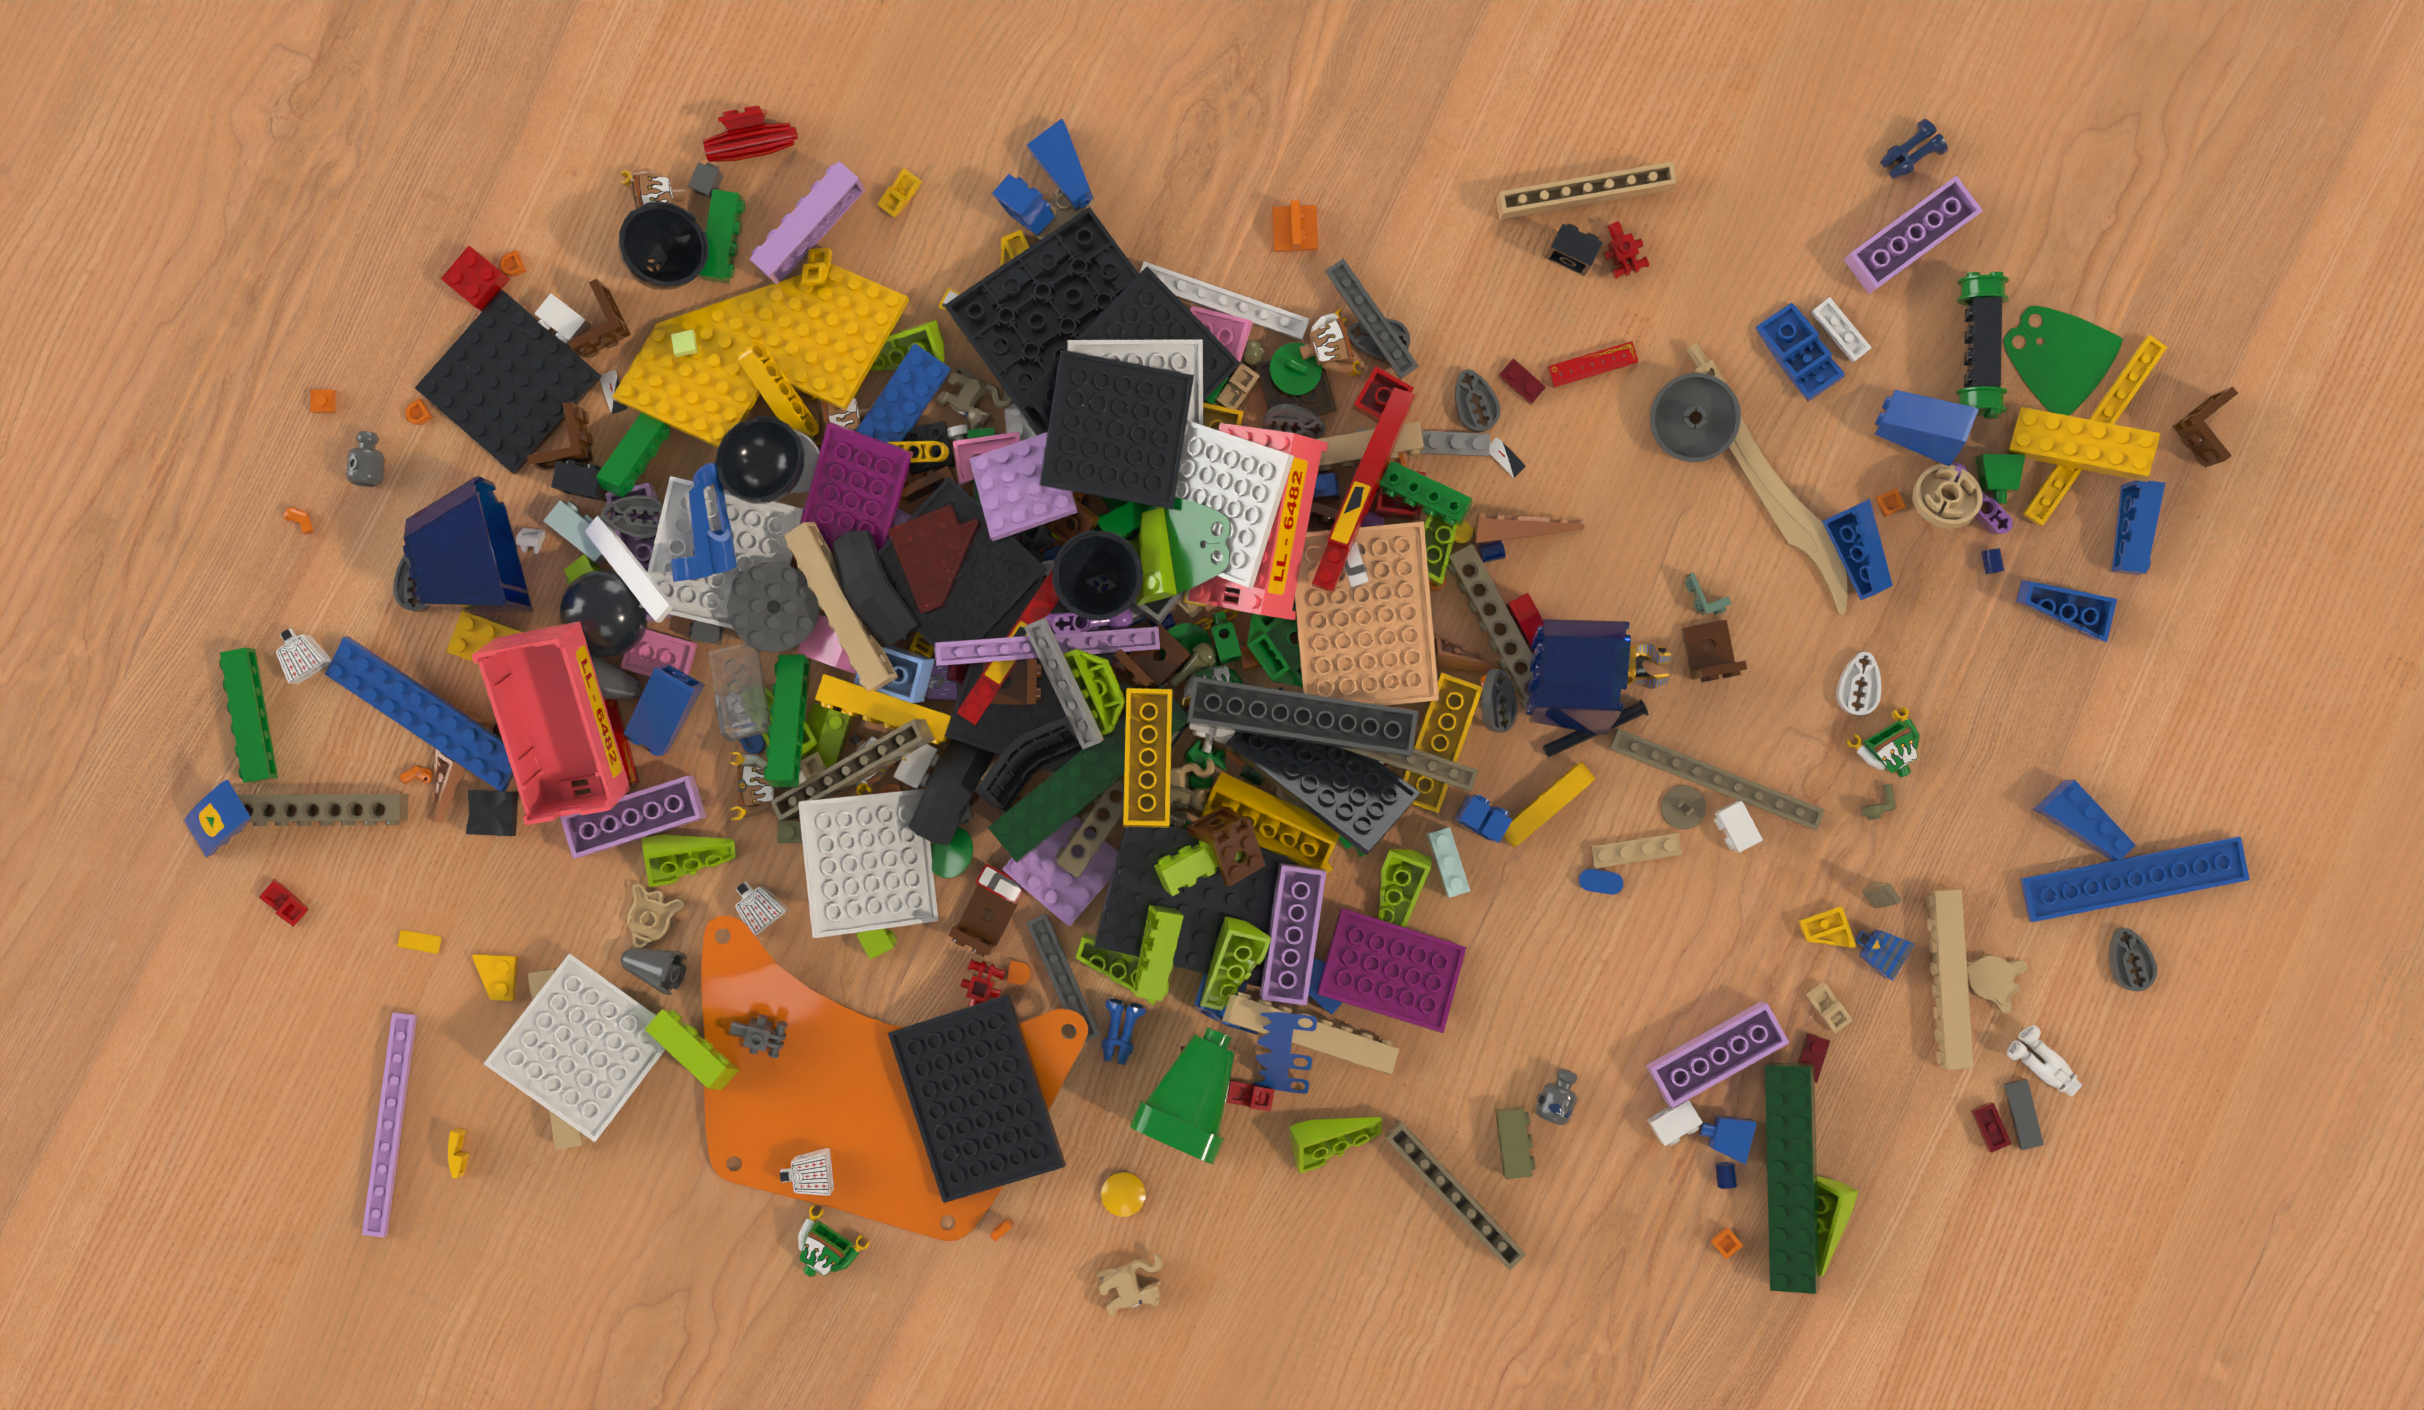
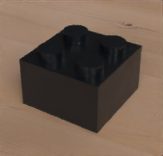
(1574, 249)
(578, 480)

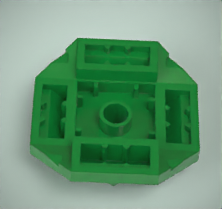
(1273, 650)

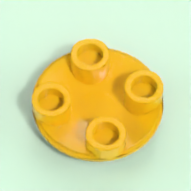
(1123, 1194)

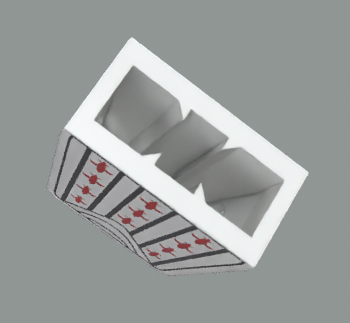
(301, 656)
(759, 907)
(810, 1173)

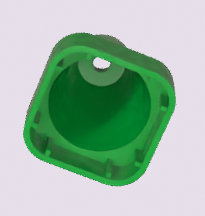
(1190, 1098)

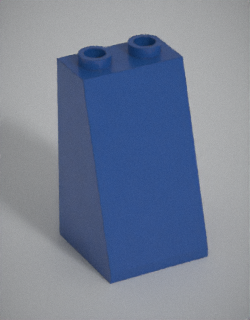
(1926, 425)
(663, 709)

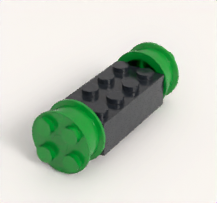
(1984, 338)

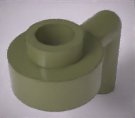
(1875, 811)

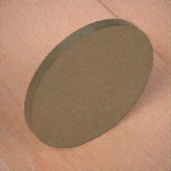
(1683, 807)

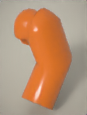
(299, 516)
(417, 772)

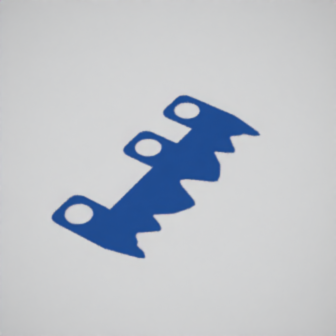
(1280, 1058)

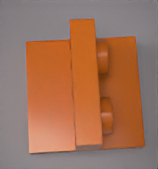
(1295, 227)

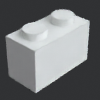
(561, 318)
(916, 768)
(1737, 826)
(1674, 1123)

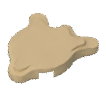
(650, 916)
(1993, 979)

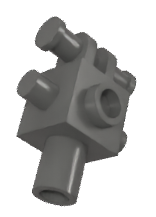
(1037, 538)
(760, 1035)

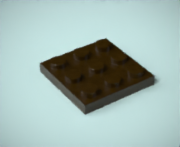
(1317, 400)

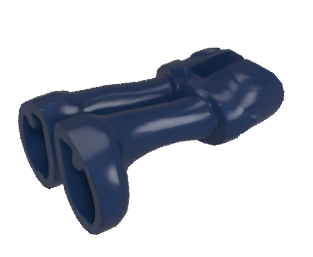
(1906, 161)

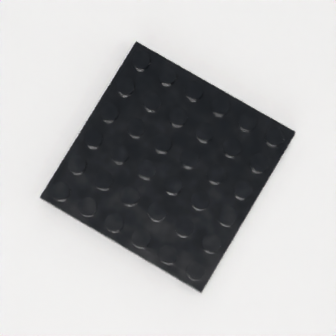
(508, 382)
(1116, 430)
(987, 581)

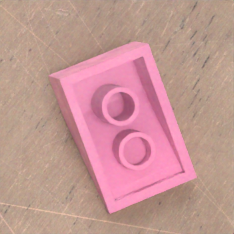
(824, 646)

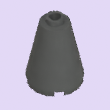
(614, 682)
(657, 968)

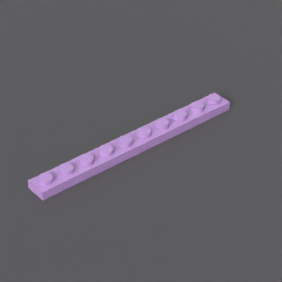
(1021, 647)
(389, 1124)

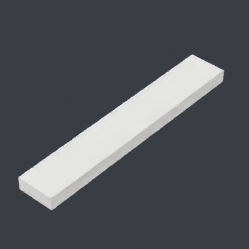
(629, 569)

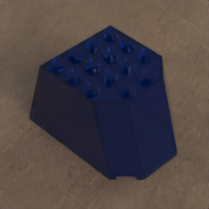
(466, 553)
(1578, 674)

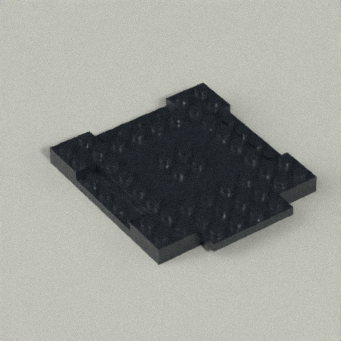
(1039, 301)

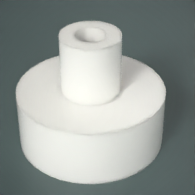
(957, 432)

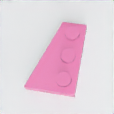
(974, 447)

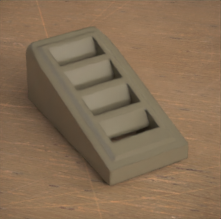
(1881, 894)

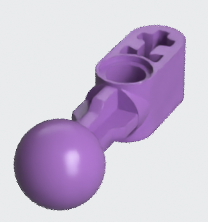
(1994, 510)
(1122, 621)

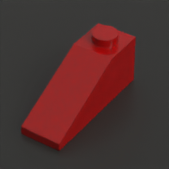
(1525, 617)

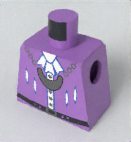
(940, 688)

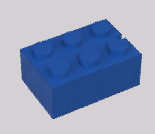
(1482, 818)

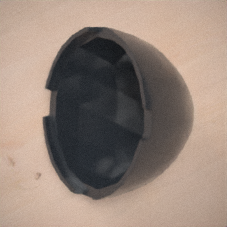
(667, 236)
(1084, 562)

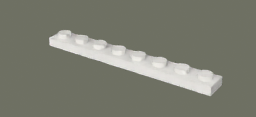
(1231, 303)

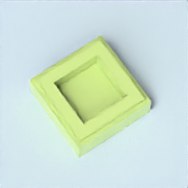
(684, 343)

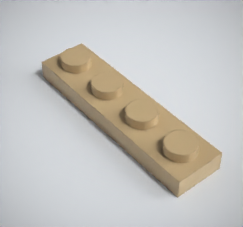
(1636, 850)

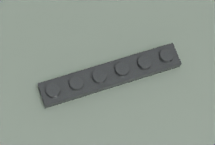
(1371, 319)
(1060, 971)

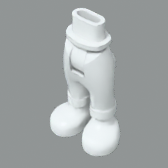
(2054, 1069)

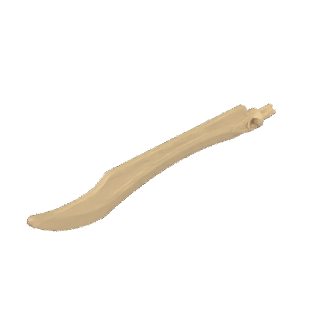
(1791, 517)

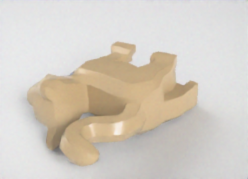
(1179, 777)
(1126, 1283)

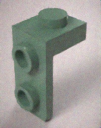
(1700, 602)

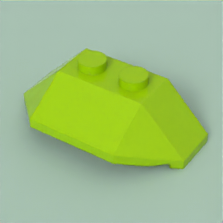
(1097, 687)

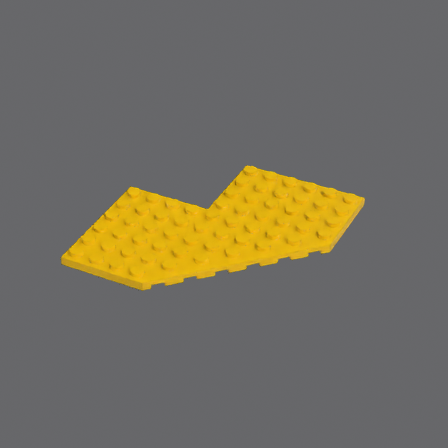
(815, 333)

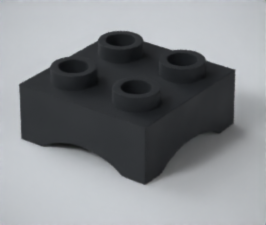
(930, 432)
(492, 813)

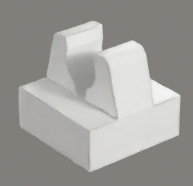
(530, 537)

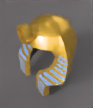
(1638, 655)

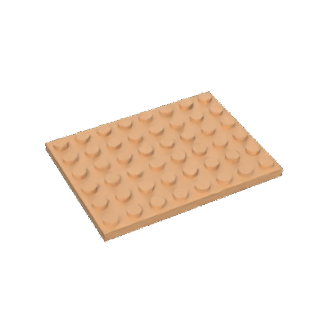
(1375, 638)

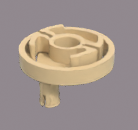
(1937, 509)

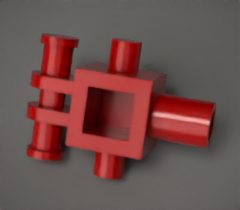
(1624, 249)
(981, 987)

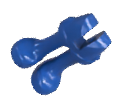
(1116, 1009)

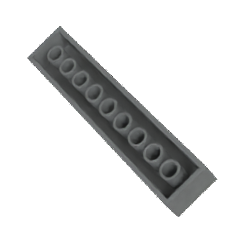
(1302, 717)

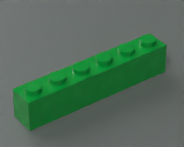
(248, 715)
(787, 721)

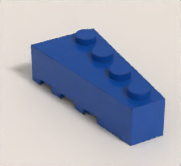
(2136, 526)
(1860, 548)
(2075, 609)
(2083, 818)

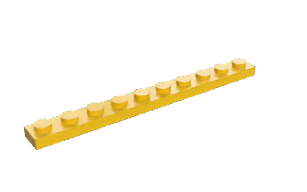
(2108, 412)

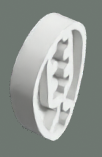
(1871, 691)

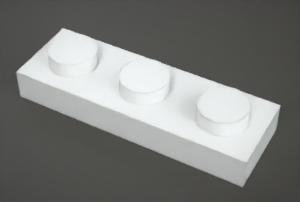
(1841, 330)

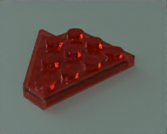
(932, 553)

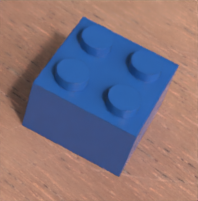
(1024, 204)

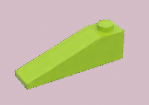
(898, 345)
(830, 731)
(1236, 954)

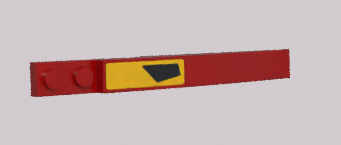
(1362, 490)
(998, 671)

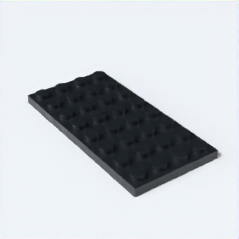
(1337, 786)

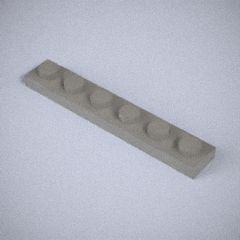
(1454, 443)
(1064, 683)

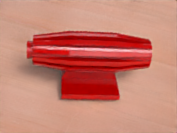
(748, 136)

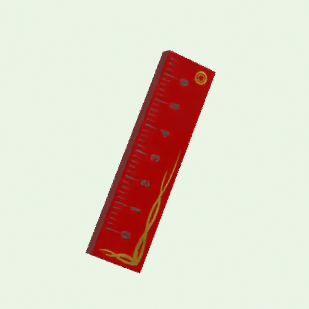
(1593, 364)
(622, 740)

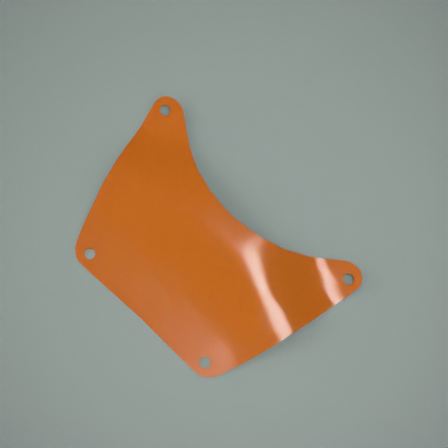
(834, 1091)

